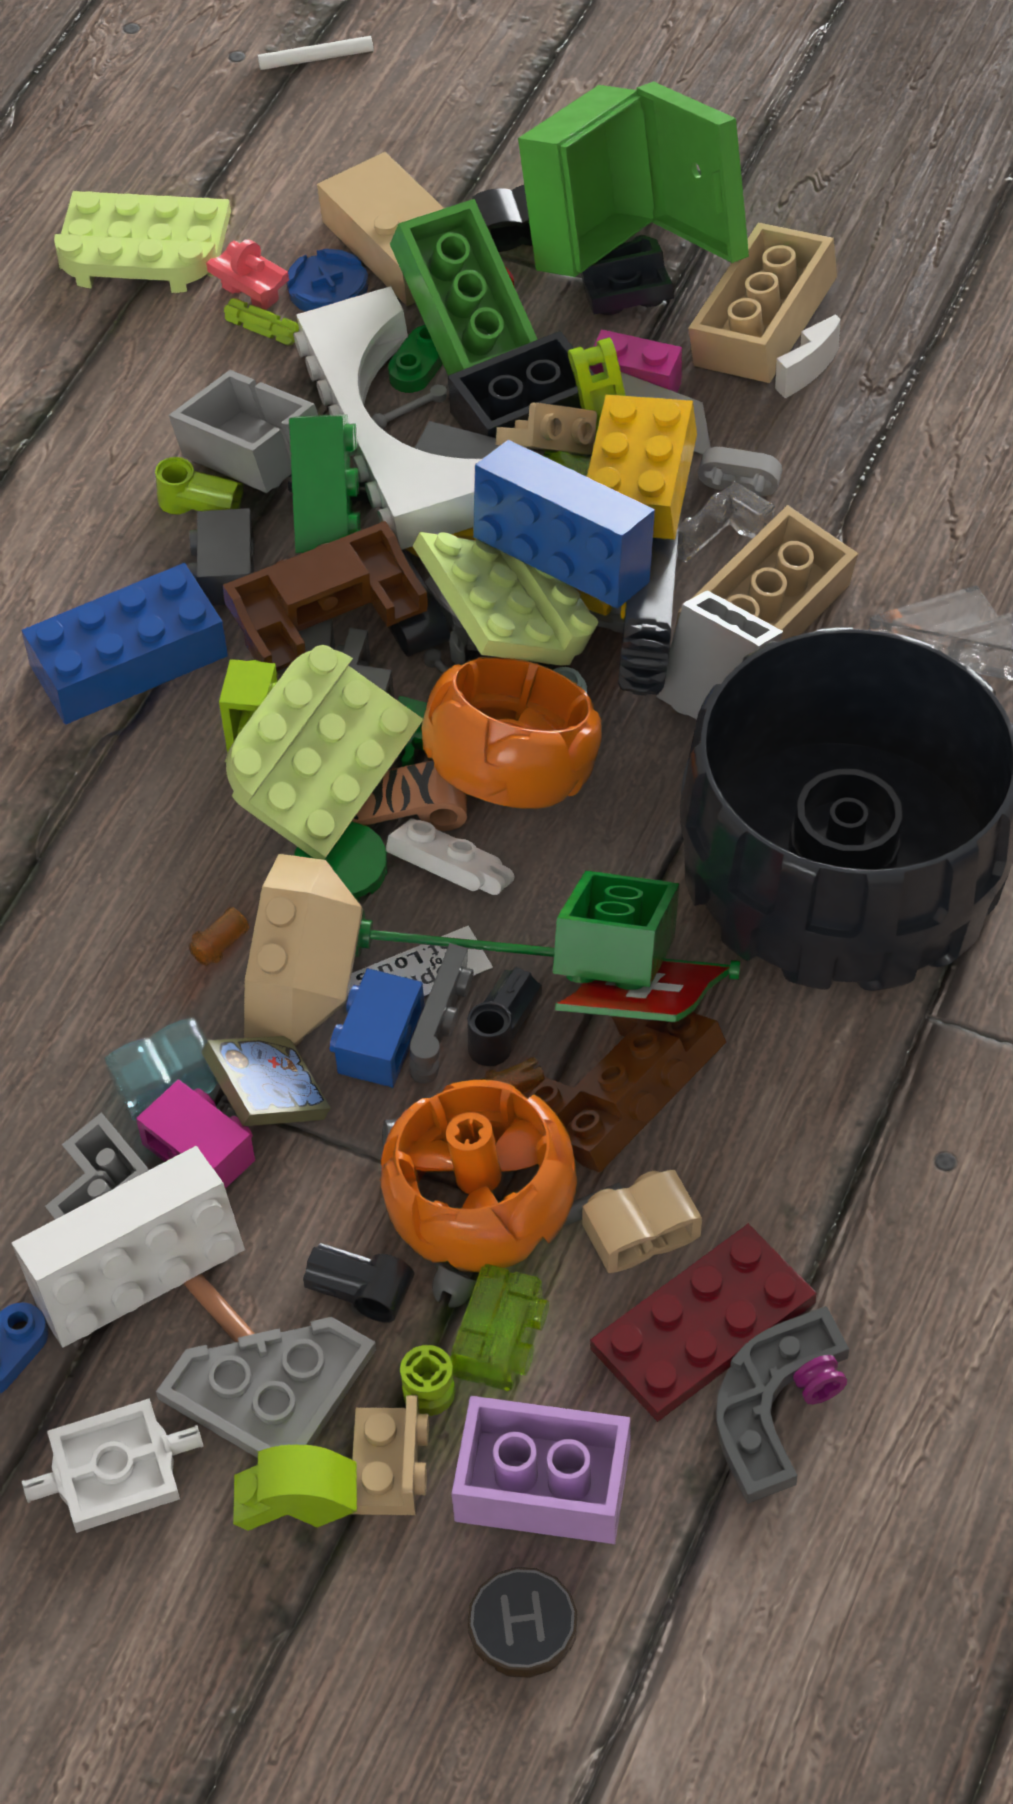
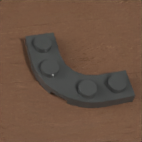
(752, 1386)

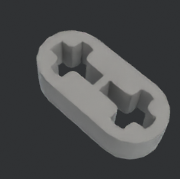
(740, 467)

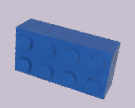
(563, 523)
(125, 643)

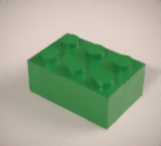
(323, 479)
(615, 929)

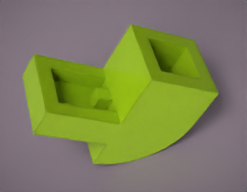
(295, 1482)

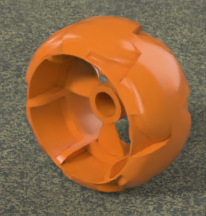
(511, 732)
(460, 1135)

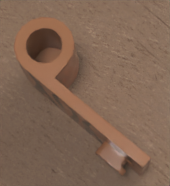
(415, 791)

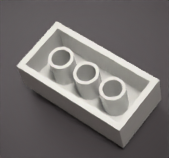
(129, 1246)

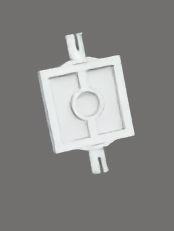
(113, 1465)

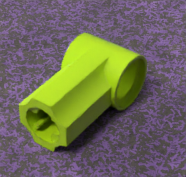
(184, 489)

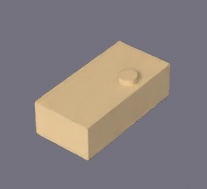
(365, 209)
(763, 302)
(786, 573)

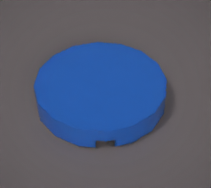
(326, 279)

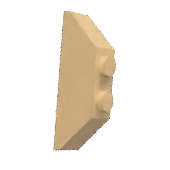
(300, 949)

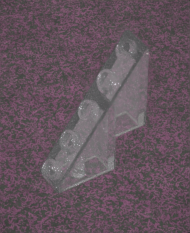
(959, 626)

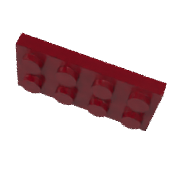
(700, 1321)

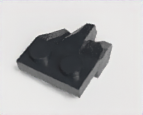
(628, 278)

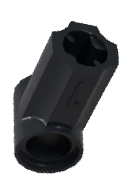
(500, 1016)
(372, 1285)

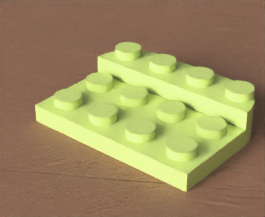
(141, 237)
(505, 602)
(317, 749)

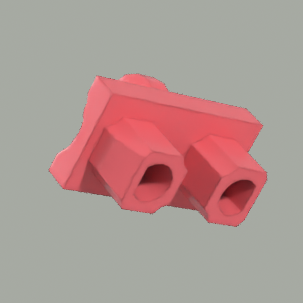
(248, 272)

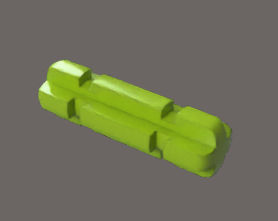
(261, 321)

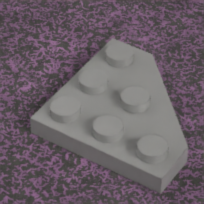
(269, 1384)

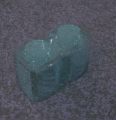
(153, 1064)

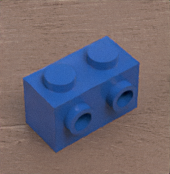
(377, 1027)

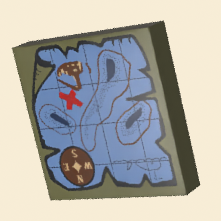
(265, 1080)

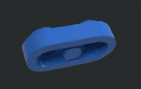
(20, 1345)

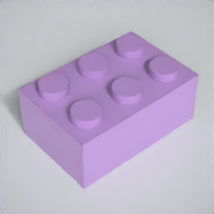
(541, 1469)

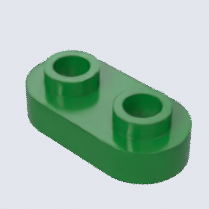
(414, 362)

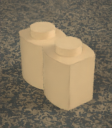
(641, 1220)

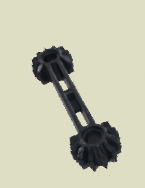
(649, 625)

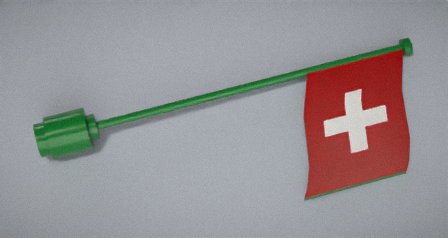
(670, 997)

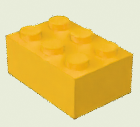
(646, 454)

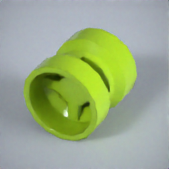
(433, 1391)

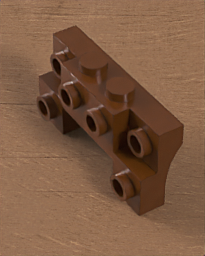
(319, 586)
(630, 1083)

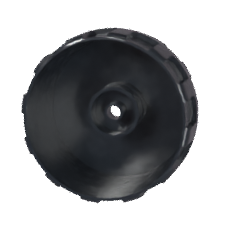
(849, 807)

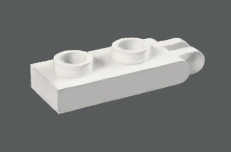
(449, 857)

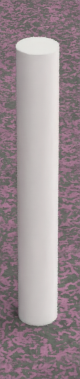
(315, 52)

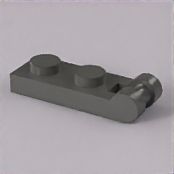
(439, 1013)

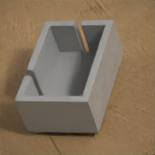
(240, 429)

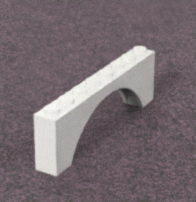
(344, 352)

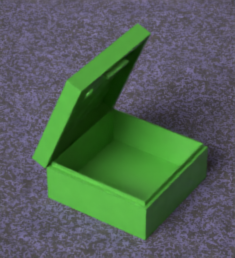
(627, 162)

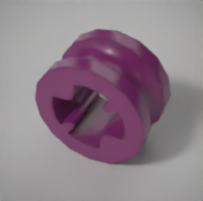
(820, 1379)

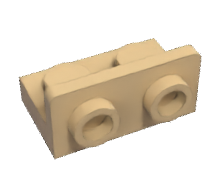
(553, 429)
(387, 1458)

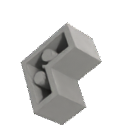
(105, 1161)

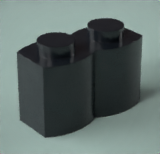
(505, 216)

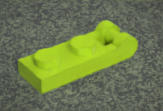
(595, 387)

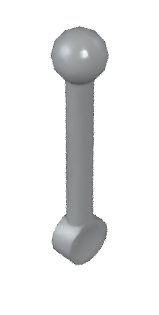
(437, 393)

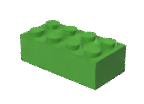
(461, 286)

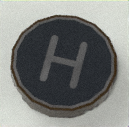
(522, 1622)

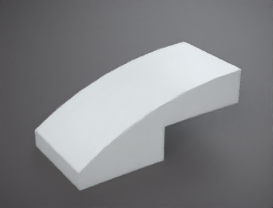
(808, 361)

